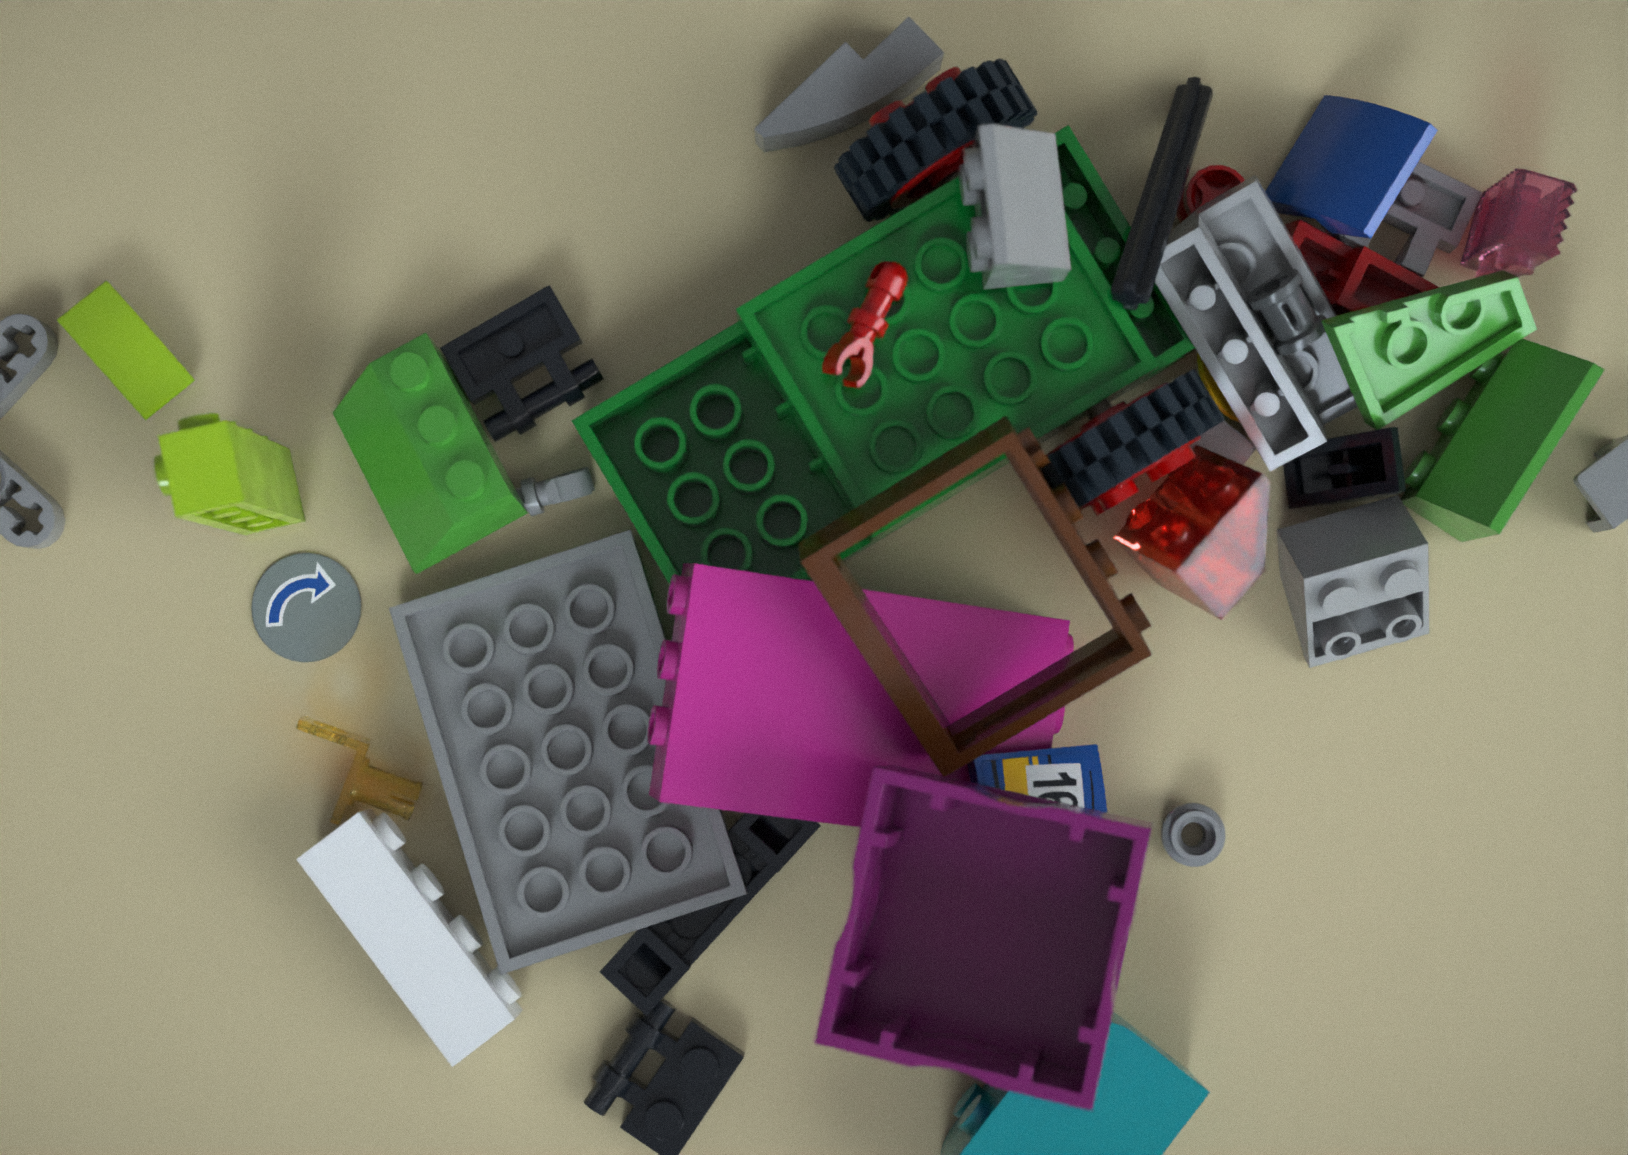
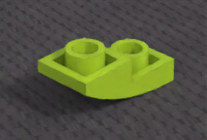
(125, 350)

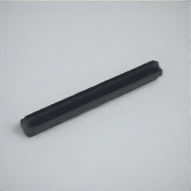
(1161, 195)

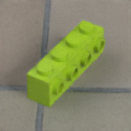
(227, 476)

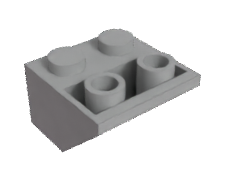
(1017, 207)
(1355, 580)

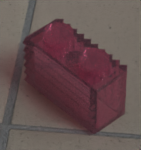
(1518, 223)

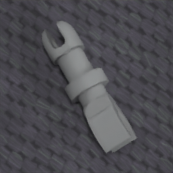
(554, 489)

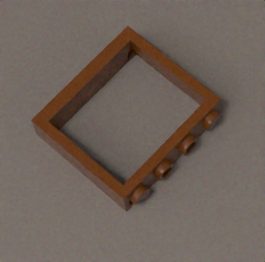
(1036, 697)

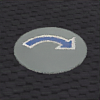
(306, 607)

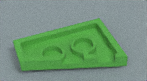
(1426, 341)

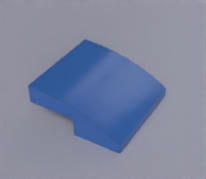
(1349, 165)

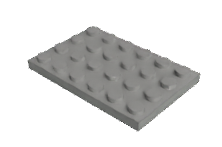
(540, 739)

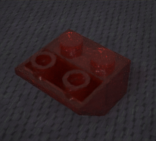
(1203, 531)

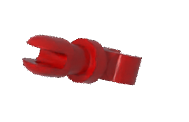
(867, 323)

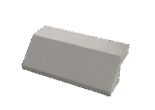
(1206, 279)

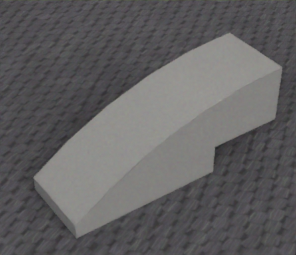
(851, 89)

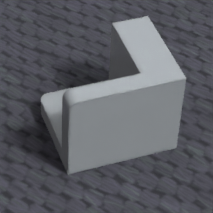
(1606, 485)

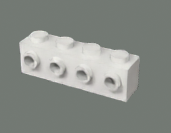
(411, 934)

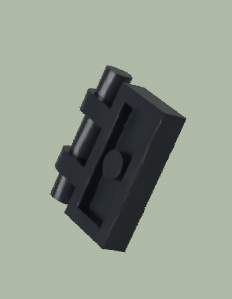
(510, 348)
(680, 1090)

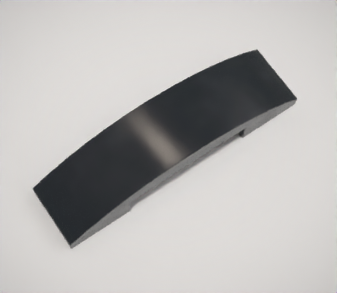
(665, 951)

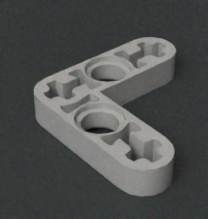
(11, 390)

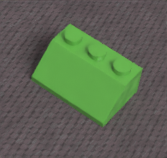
(1497, 439)
(426, 454)

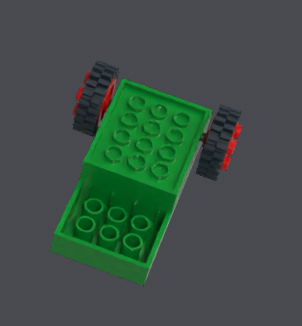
(758, 448)

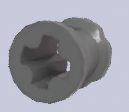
(1270, 297)

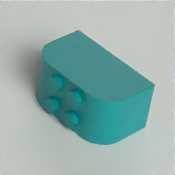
(1136, 1110)

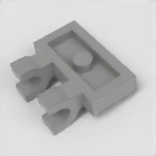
(1433, 213)

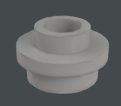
(1210, 844)

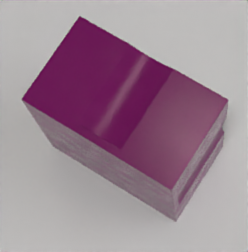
(984, 934)

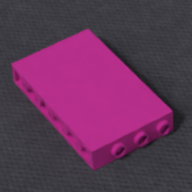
(785, 714)

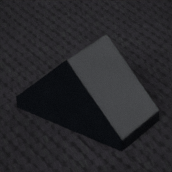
(1347, 470)

